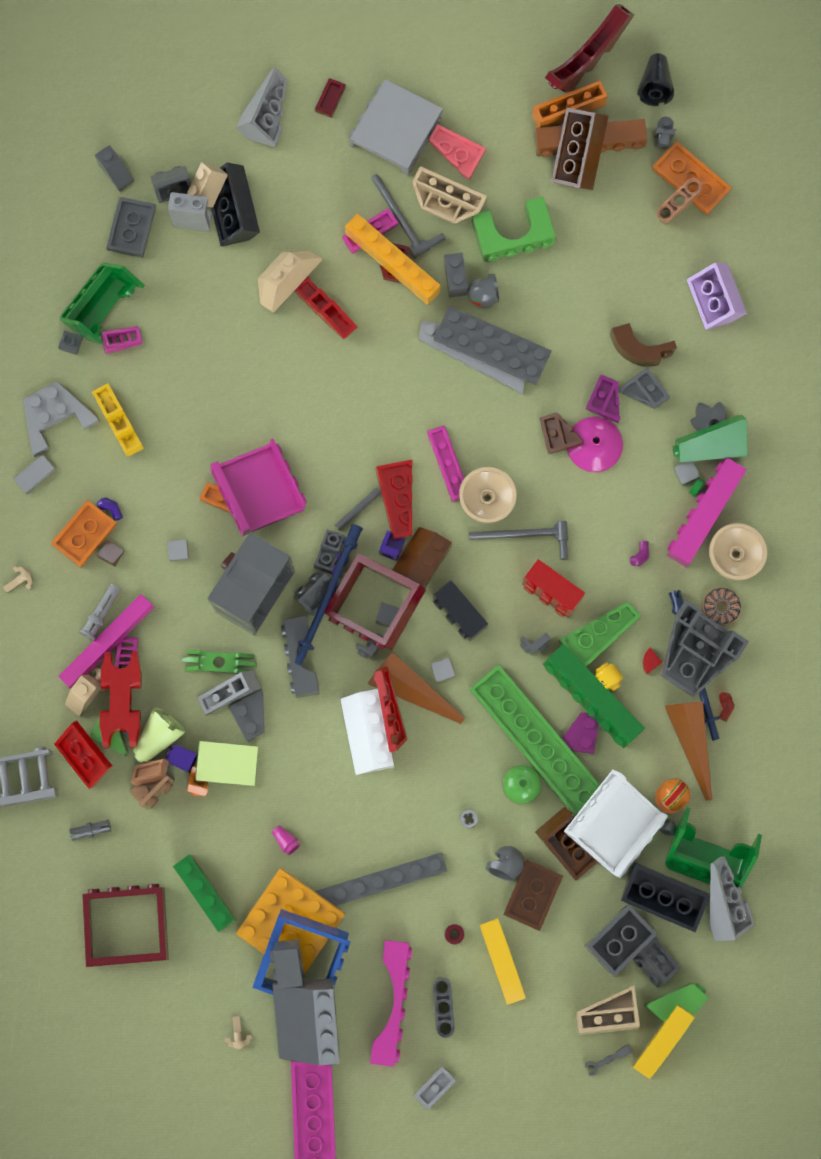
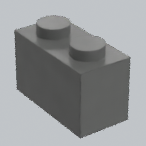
(455, 275)
(288, 964)

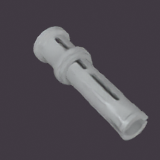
(112, 591)

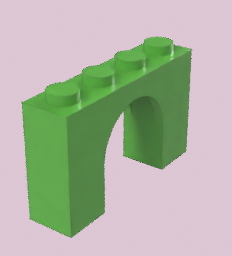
(494, 246)

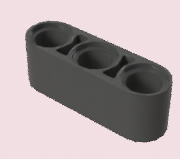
(447, 1017)

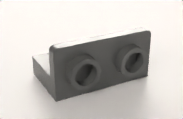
(312, 593)
(656, 963)

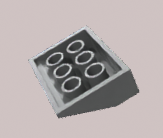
(307, 1022)

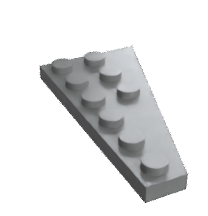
(427, 334)

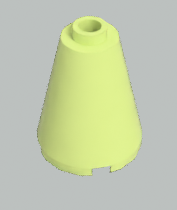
(157, 735)

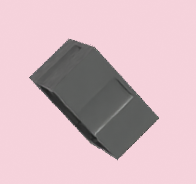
(251, 583)

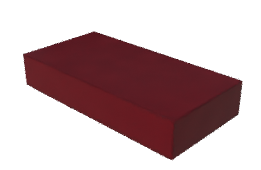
(330, 97)

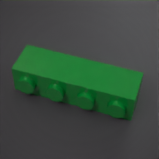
(204, 893)

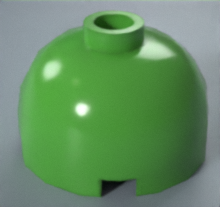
(521, 784)

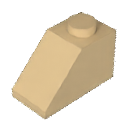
(82, 694)

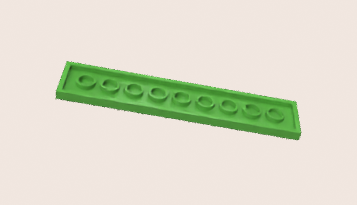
(535, 739)

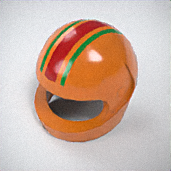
(673, 795)

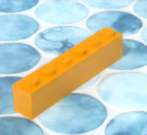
(392, 259)

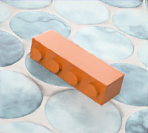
(553, 111)

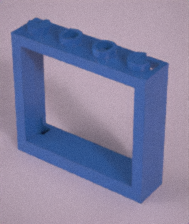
(265, 984)

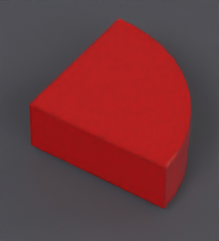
(650, 661)

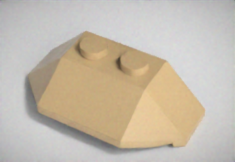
(446, 197)
(285, 276)

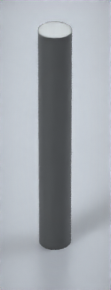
(357, 509)

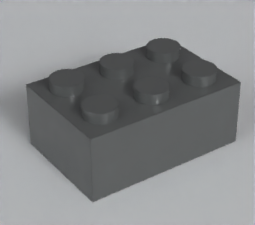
(620, 940)

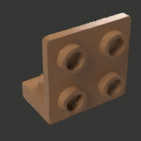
(148, 793)

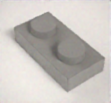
(434, 1087)

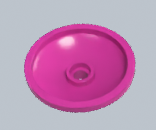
(598, 456)

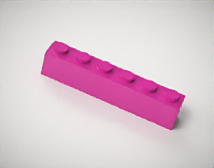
(706, 513)

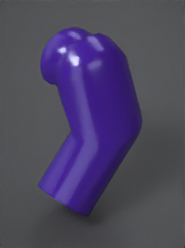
(106, 503)

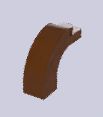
(636, 352)

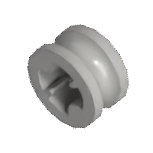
(475, 818)

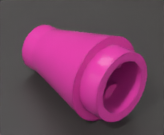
(286, 841)

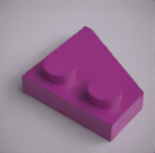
(605, 399)
(582, 734)

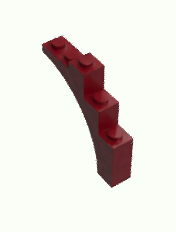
(585, 59)

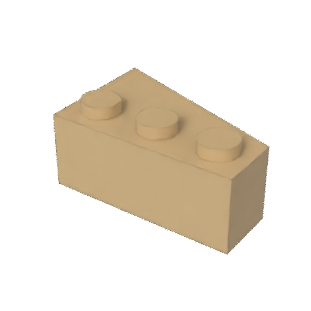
(610, 1014)

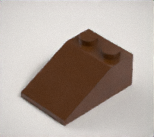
(563, 847)

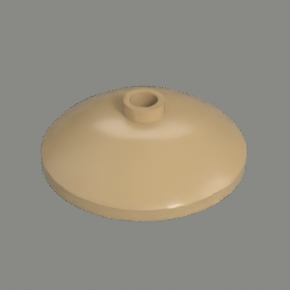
(492, 483)
(748, 545)

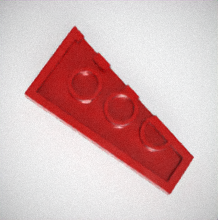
(396, 490)
(391, 714)

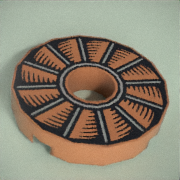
(726, 596)

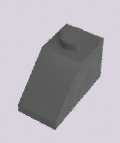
(114, 168)

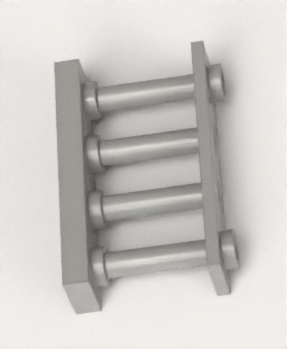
(26, 794)

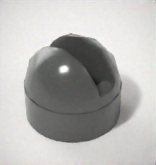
(668, 828)

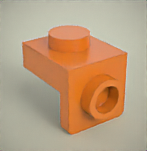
(194, 787)

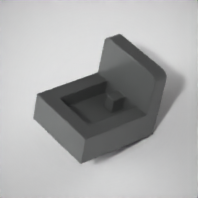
(540, 644)

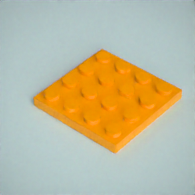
(293, 896)

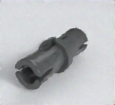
(90, 830)

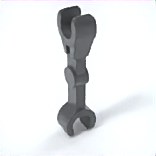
(623, 1051)

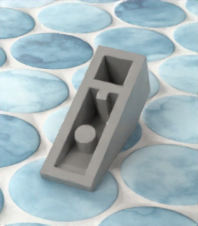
(229, 691)

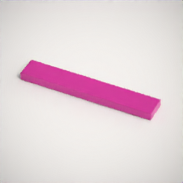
(107, 640)

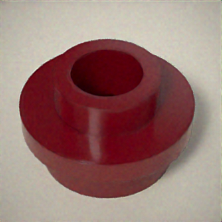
(449, 929)

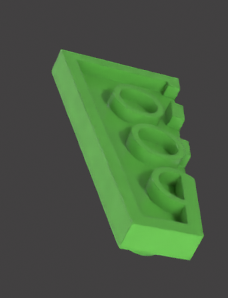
(599, 634)

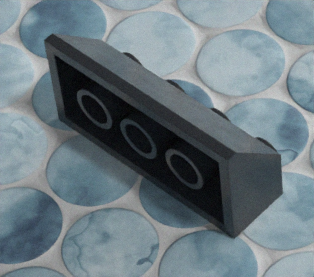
(234, 208)
(665, 897)

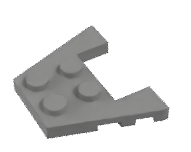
(49, 408)

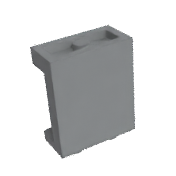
(189, 212)

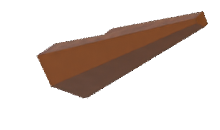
(413, 689)
(690, 728)

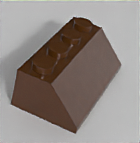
(579, 148)

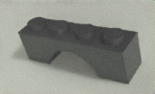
(304, 681)

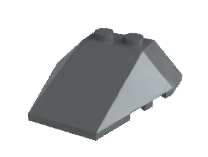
(699, 650)

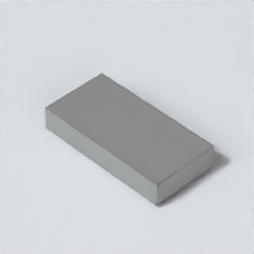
(34, 474)

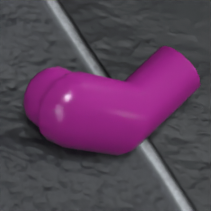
(642, 556)

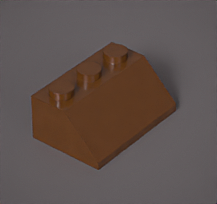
(423, 556)

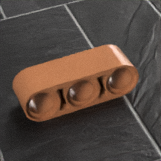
(683, 192)

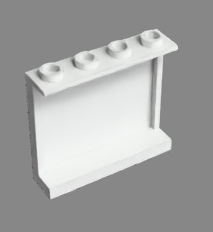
(616, 824)

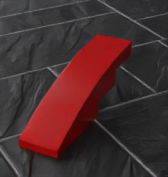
(325, 308)

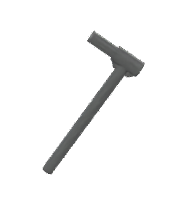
(417, 247)
(560, 531)

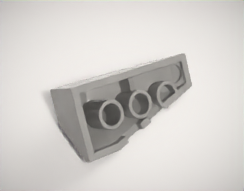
(262, 115)
(728, 912)

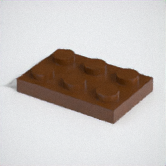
(533, 895)

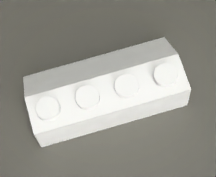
(366, 732)

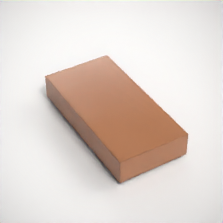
(149, 772)

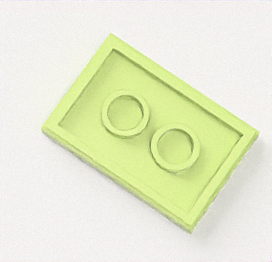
(226, 763)

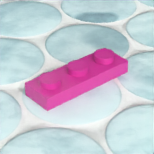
(382, 222)

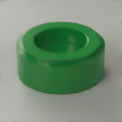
(696, 487)

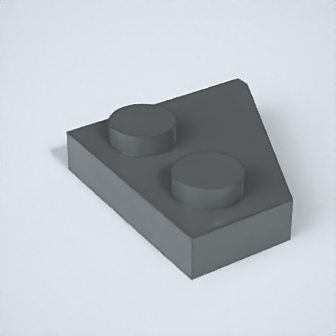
(645, 389)
(250, 715)

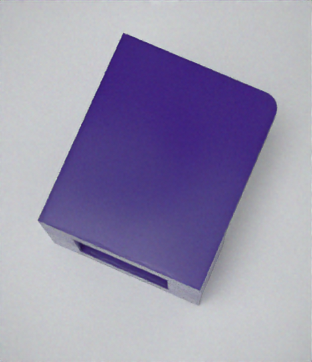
(391, 548)

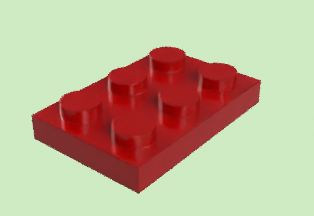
(83, 755)

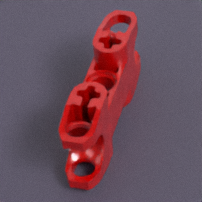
(120, 715)

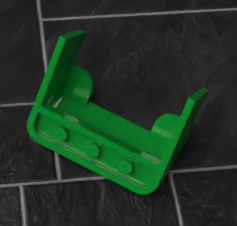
(98, 298)
(694, 856)

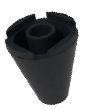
(656, 82)

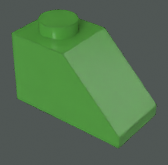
(117, 741)

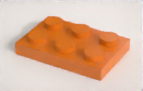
(84, 533)

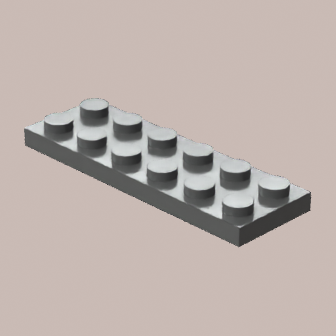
(492, 345)

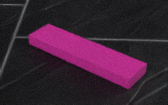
(446, 460)

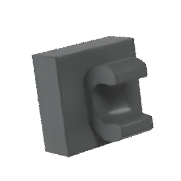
(70, 342)

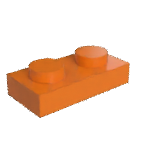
(212, 496)

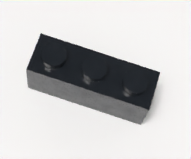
(459, 611)

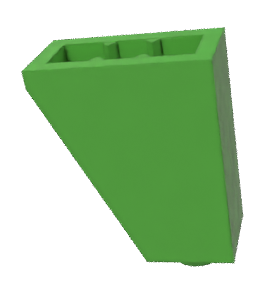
(688, 996)

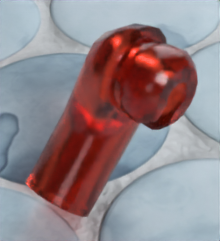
(727, 705)

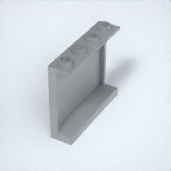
(396, 125)

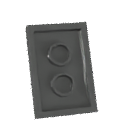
(131, 227)

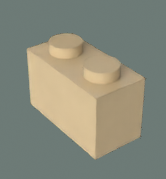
(208, 182)

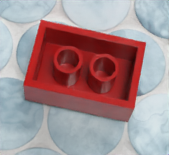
(552, 589)

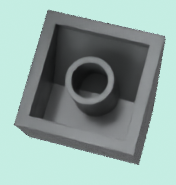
(174, 180)

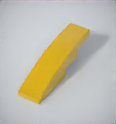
(117, 420)
(502, 961)
(663, 1041)

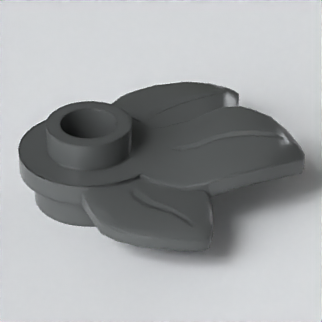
(708, 415)

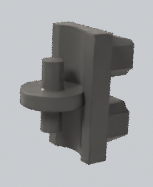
(664, 132)

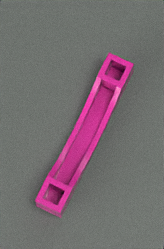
(385, 1045)

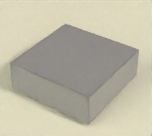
(686, 472)
(178, 550)
(442, 670)

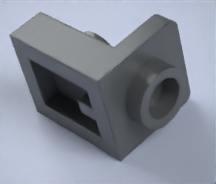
(371, 651)

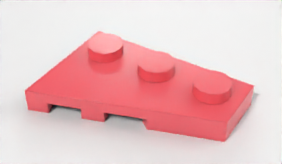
(457, 150)

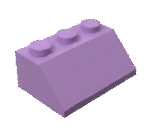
(716, 295)

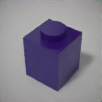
(181, 758)

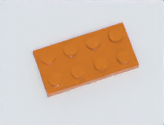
(680, 165)

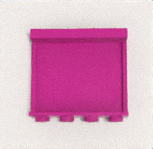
(258, 488)

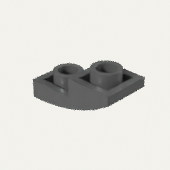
(329, 551)

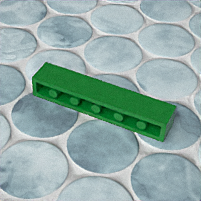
(593, 696)

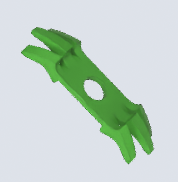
(207, 661)

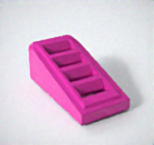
(112, 334)
(120, 647)

